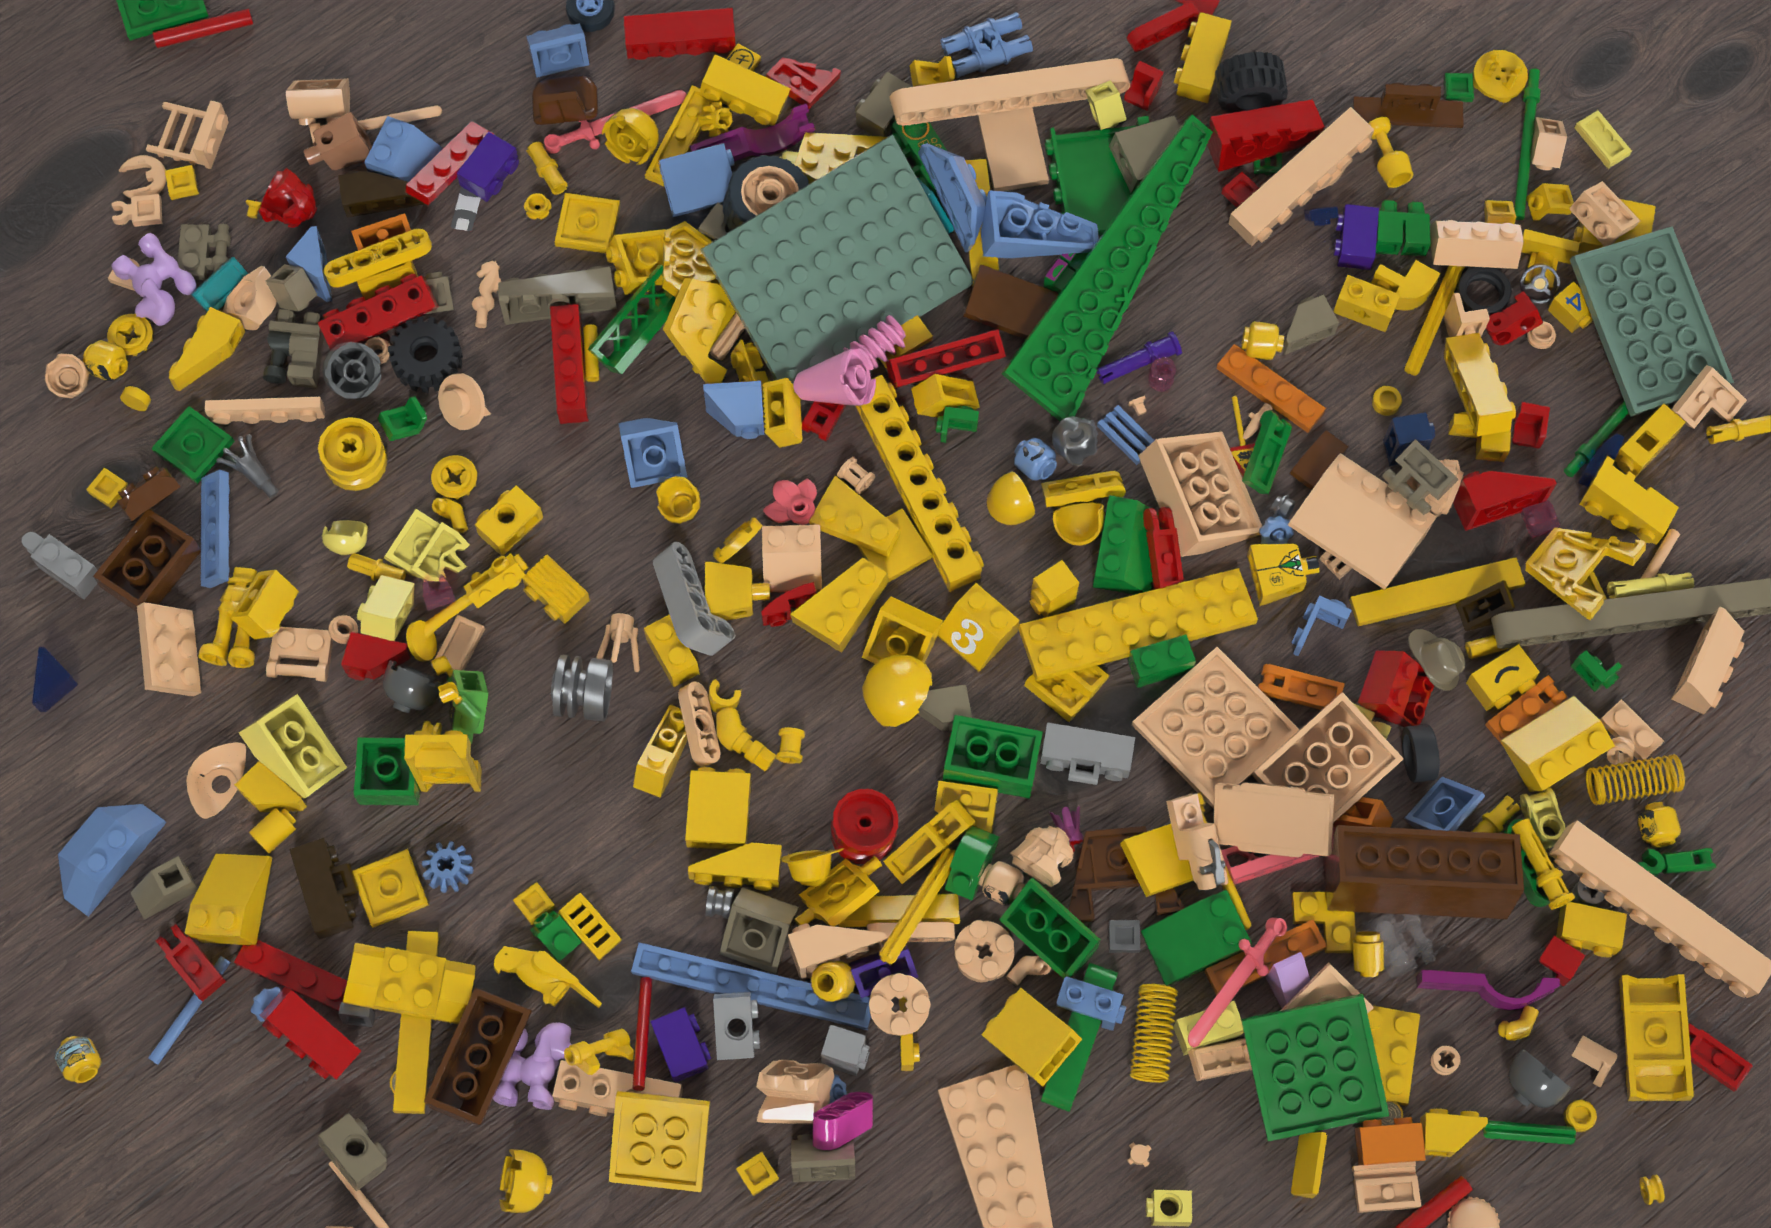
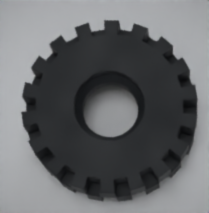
(426, 373)

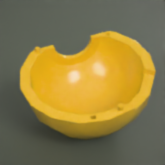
(896, 689)

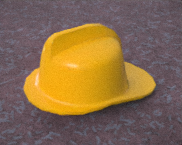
(811, 866)

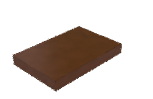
(1007, 302)

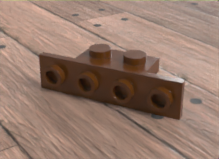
(1411, 106)

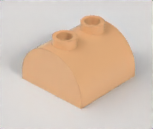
(318, 100)

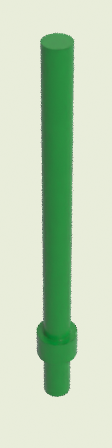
(1531, 98)
(1587, 451)

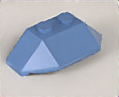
(957, 191)
(104, 852)

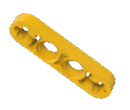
(376, 254)

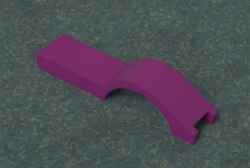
(764, 141)
(1478, 983)

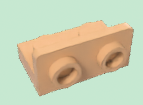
(1603, 214)

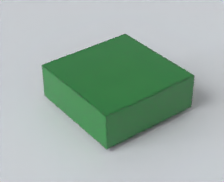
(1459, 87)

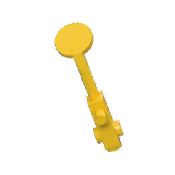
(503, 574)

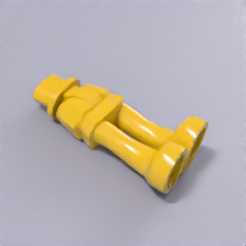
(217, 652)

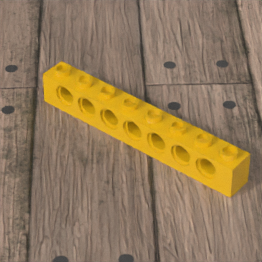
(953, 571)

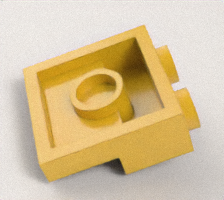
(636, 258)

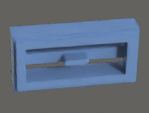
(1132, 425)

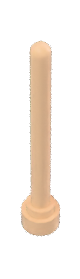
(377, 122)

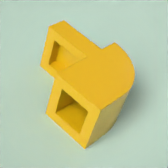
(1413, 288)
(1488, 447)

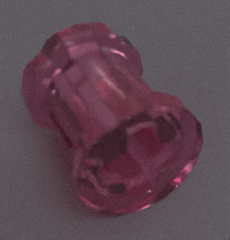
(1164, 382)

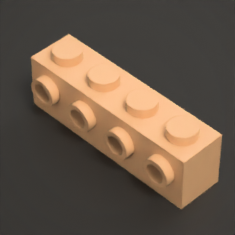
(599, 1090)

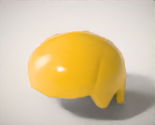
(678, 499)

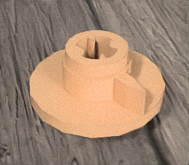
(462, 401)

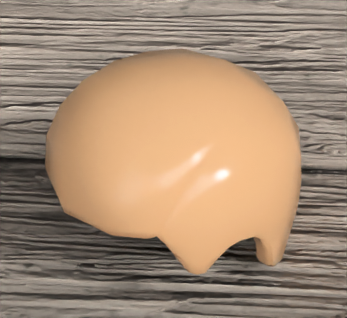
(66, 376)

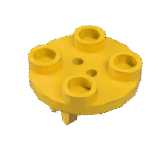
(1511, 81)

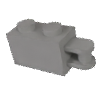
(61, 563)

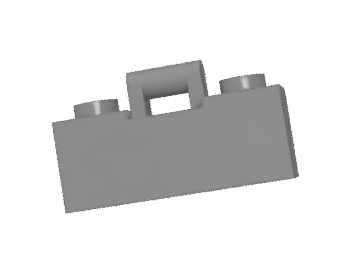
(1087, 749)

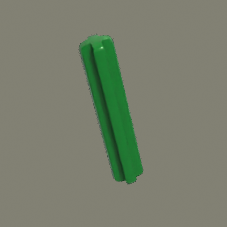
(1530, 1132)

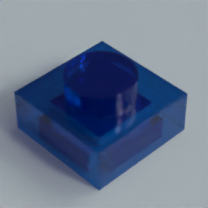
(1321, 216)

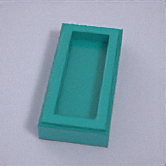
(219, 285)

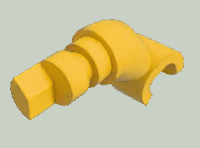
(732, 732)

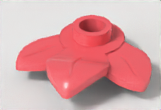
(790, 499)

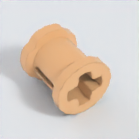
(863, 482)

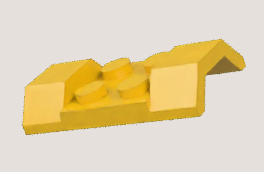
(409, 983)

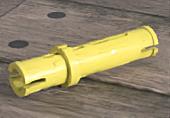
(1642, 586)

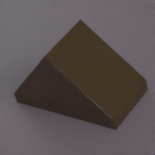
(1481, 607)

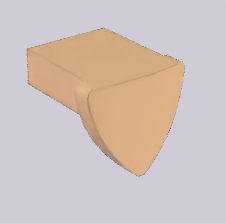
(1595, 1057)

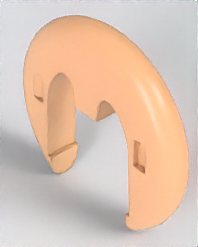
(156, 174)

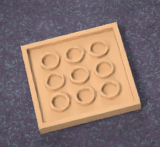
(1215, 725)

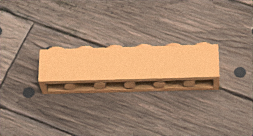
(1301, 176)

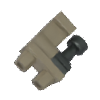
(297, 340)

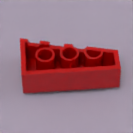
(1262, 133)

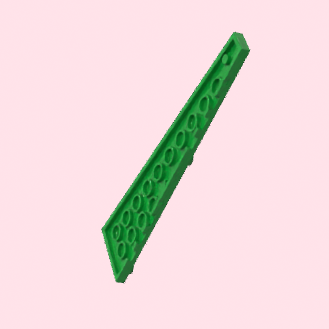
(1077, 327)

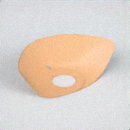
(221, 760)

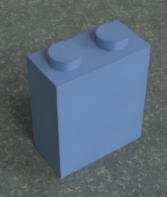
(697, 178)

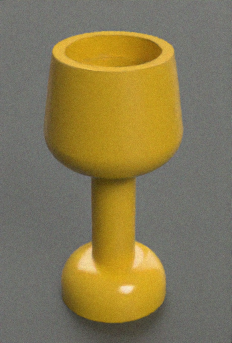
(1394, 165)

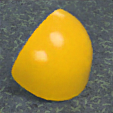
(1010, 500)
(1079, 522)

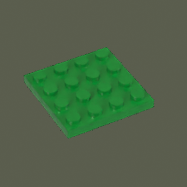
(1315, 1067)

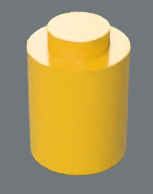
(273, 829)

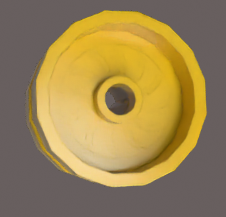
(352, 454)

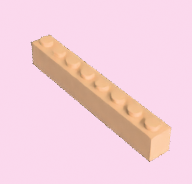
(1662, 910)

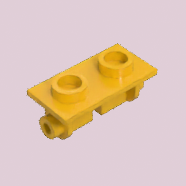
(745, 361)

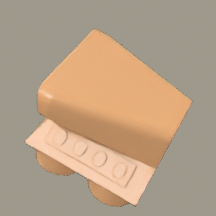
(794, 1091)

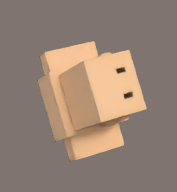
(1138, 405)

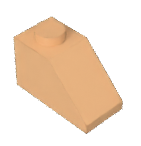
(1548, 143)

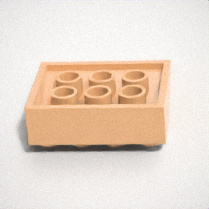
(1203, 490)
(1361, 521)
(1332, 755)

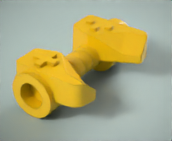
(613, 1044)

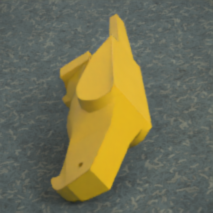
(541, 973)

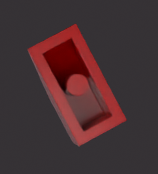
(370, 655)

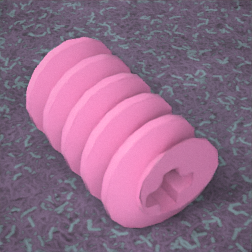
(881, 340)

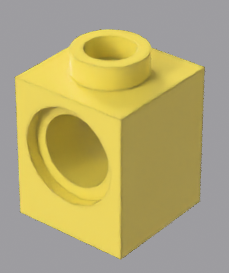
(1106, 105)
(1182, 1201)

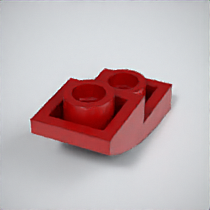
(779, 609)

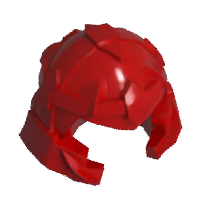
(288, 200)

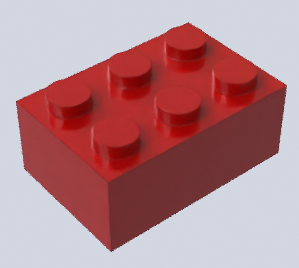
(309, 1034)

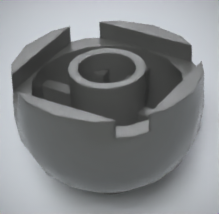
(352, 370)
(409, 687)
(1535, 1082)

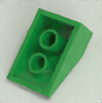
(1195, 938)

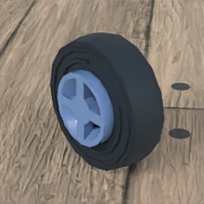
(590, 20)

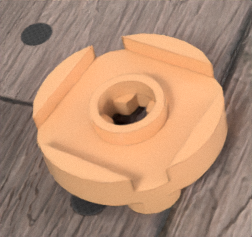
(967, 955)
(899, 1022)

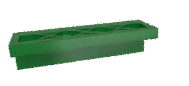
(642, 330)

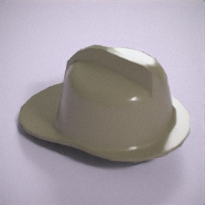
(1438, 657)

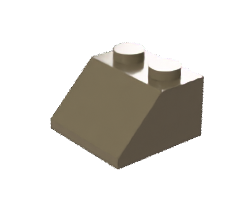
(758, 930)

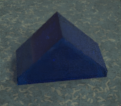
(51, 681)

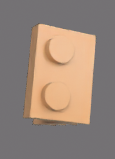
(207, 139)

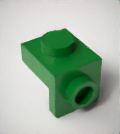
(957, 418)
(404, 420)
(555, 935)

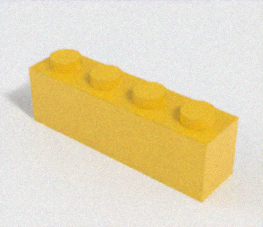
(1479, 384)

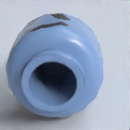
(1035, 459)

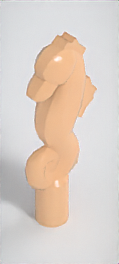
(489, 284)

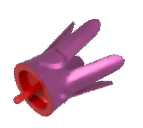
(1070, 826)

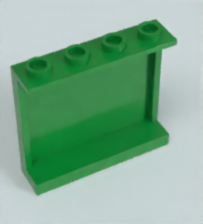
(1088, 174)

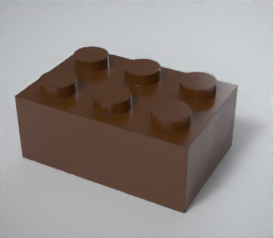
(147, 561)

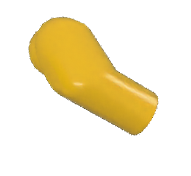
(451, 510)
(1519, 1028)

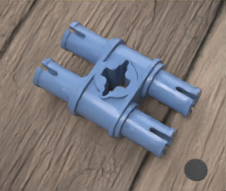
(990, 34)

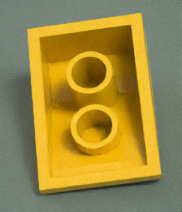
(230, 900)

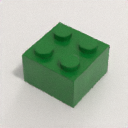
(383, 774)

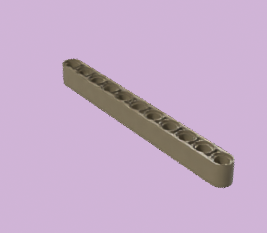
(1632, 614)

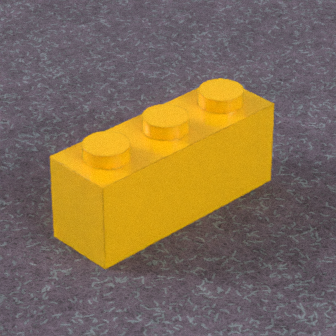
(1202, 57)
(744, 91)

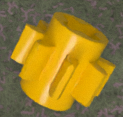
(715, 119)

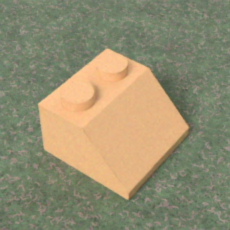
(791, 556)

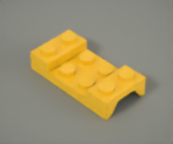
(442, 759)
(1656, 1038)

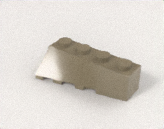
(531, 297)

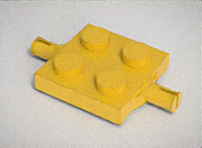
(840, 893)

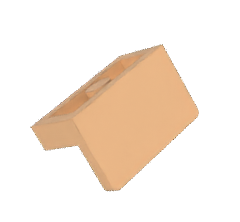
(1461, 322)

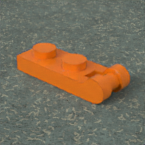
(1299, 687)
(1525, 709)

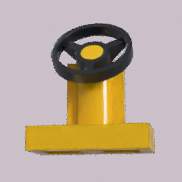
(1544, 257)

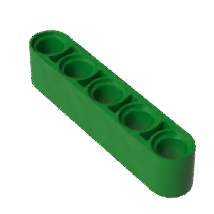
(1065, 1081)

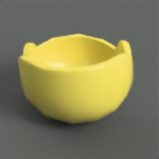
(345, 537)

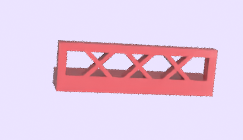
(1260, 866)

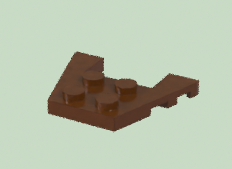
(1106, 867)

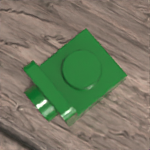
(1593, 673)

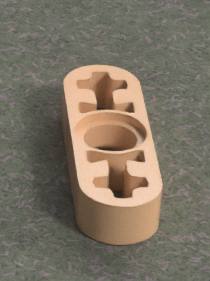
(709, 742)
(923, 933)

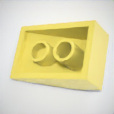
(294, 747)

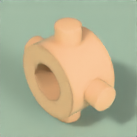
(1139, 1154)

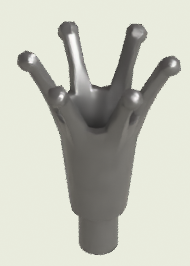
(250, 466)

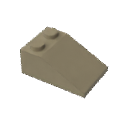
(815, 1164)

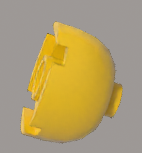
(631, 135)
(524, 1181)

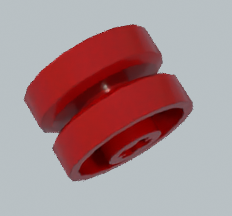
(864, 825)

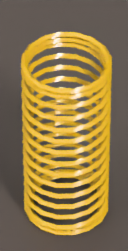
(1669, 771)
(1147, 1073)

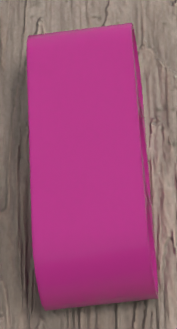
(842, 1120)

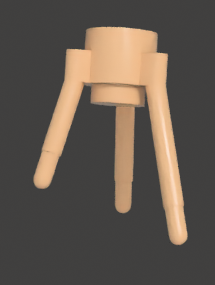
(620, 631)

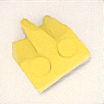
(427, 548)

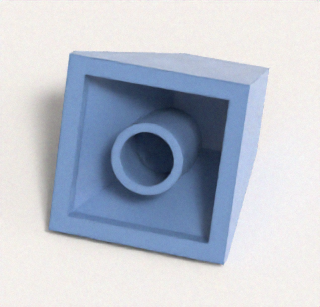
(736, 407)
(652, 451)

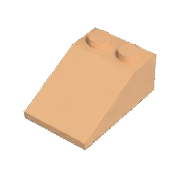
(827, 943)

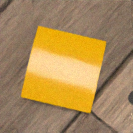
(1068, 691)

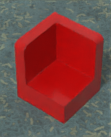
(1144, 85)
(1530, 425)
(1561, 959)

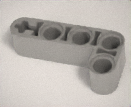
(687, 603)

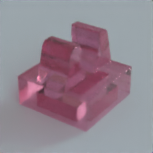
(1540, 518)
(440, 596)

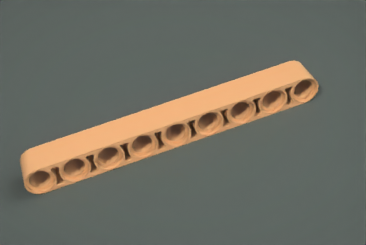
(1005, 91)

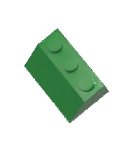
(1123, 550)
(992, 756)
(1050, 930)

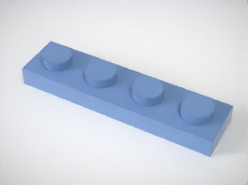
(215, 529)

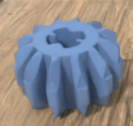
(447, 877)

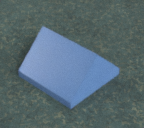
(312, 256)
(1444, 806)

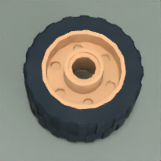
(759, 186)

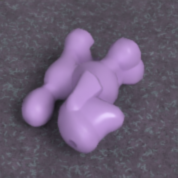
(148, 279)
(536, 1069)

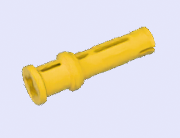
(1548, 876)

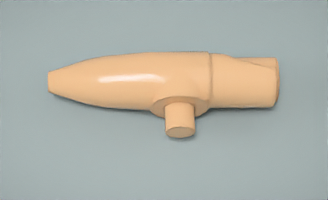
(1255, 423)

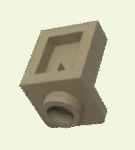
(441, 290)

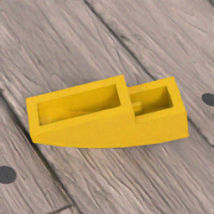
(929, 841)

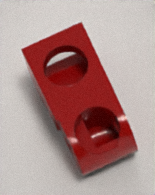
(1513, 321)

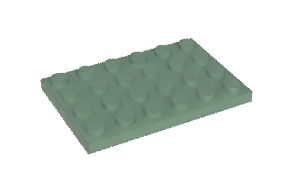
(1649, 318)

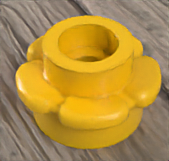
(537, 200)

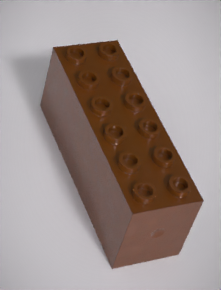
(1424, 872)

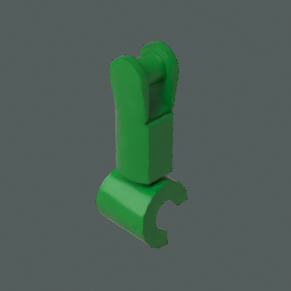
(1677, 861)

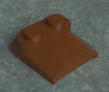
(144, 495)

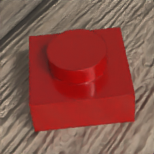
(1239, 189)

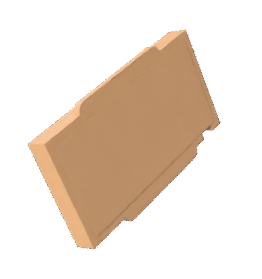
(1274, 819)

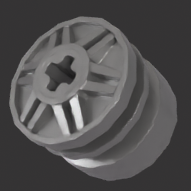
(582, 688)

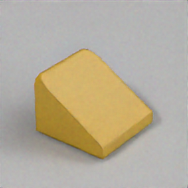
(1499, 212)

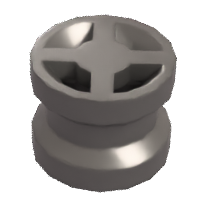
(1586, 896)
(719, 902)

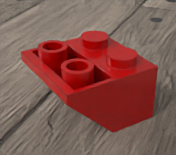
(1396, 688)

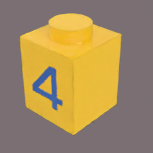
(1571, 308)

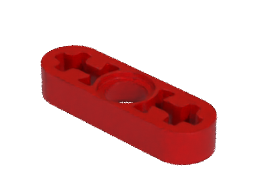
(1163, 27)

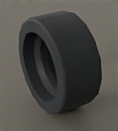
(1492, 276)
(1420, 753)

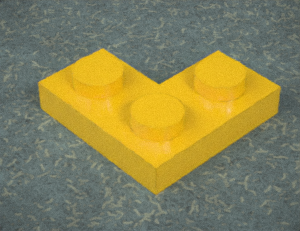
(1338, 925)

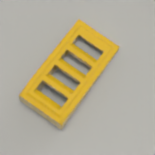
(571, 907)

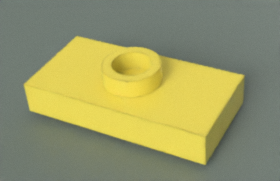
(1603, 139)

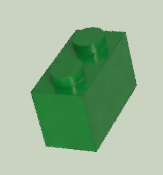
(1161, 661)

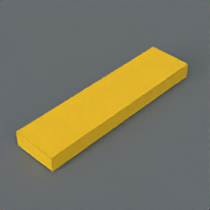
(680, 134)
(891, 908)

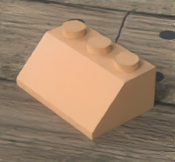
(1476, 244)
(1710, 663)

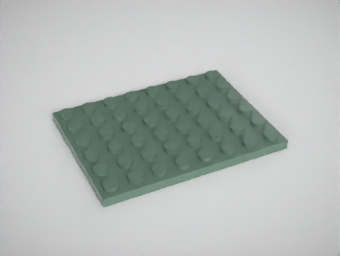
(837, 261)

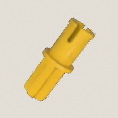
(373, 567)

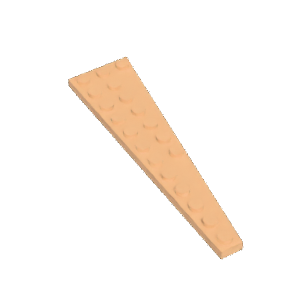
(999, 1148)

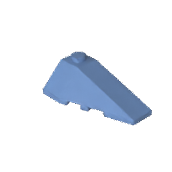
(1025, 229)

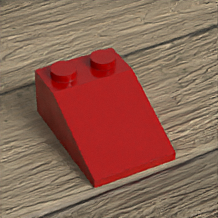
(1498, 495)

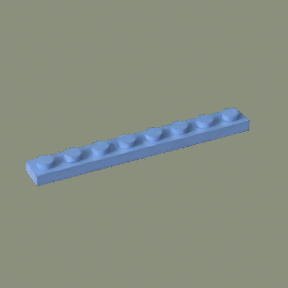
(764, 987)

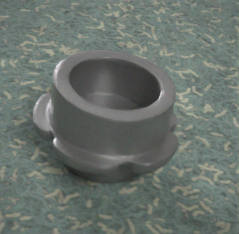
(1282, 507)

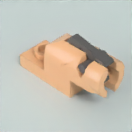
(1197, 842)

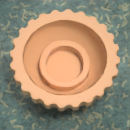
(1473, 1214)

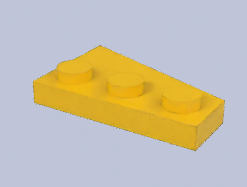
(854, 519)

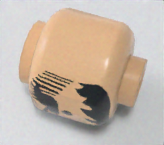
(1001, 882)

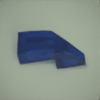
(1609, 448)

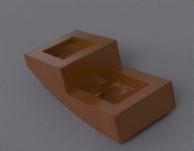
(1318, 459)

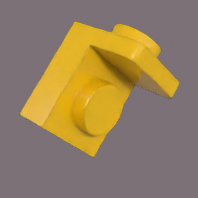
(1550, 199)

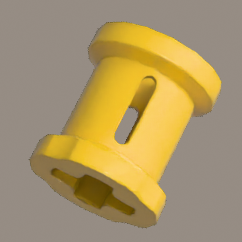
(790, 745)

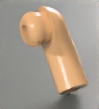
(1028, 966)

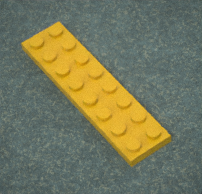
(1121, 625)

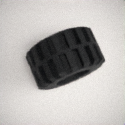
(1251, 82)

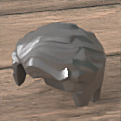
(1075, 439)

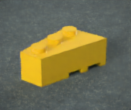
(1628, 504)
(842, 605)

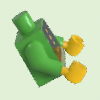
(466, 695)

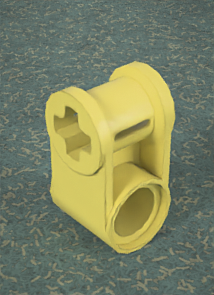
(1543, 812)

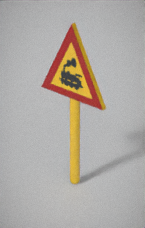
(1243, 452)

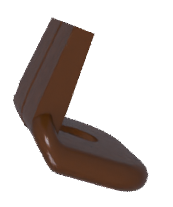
(564, 100)

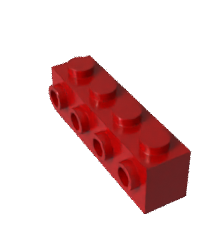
(380, 313)

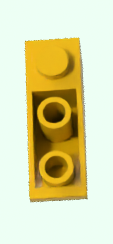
(211, 344)
(661, 754)
(749, 865)

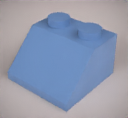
(558, 50)
(400, 150)

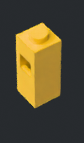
(1649, 440)

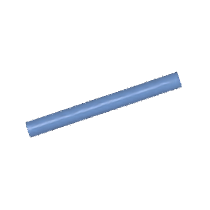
(182, 1019)

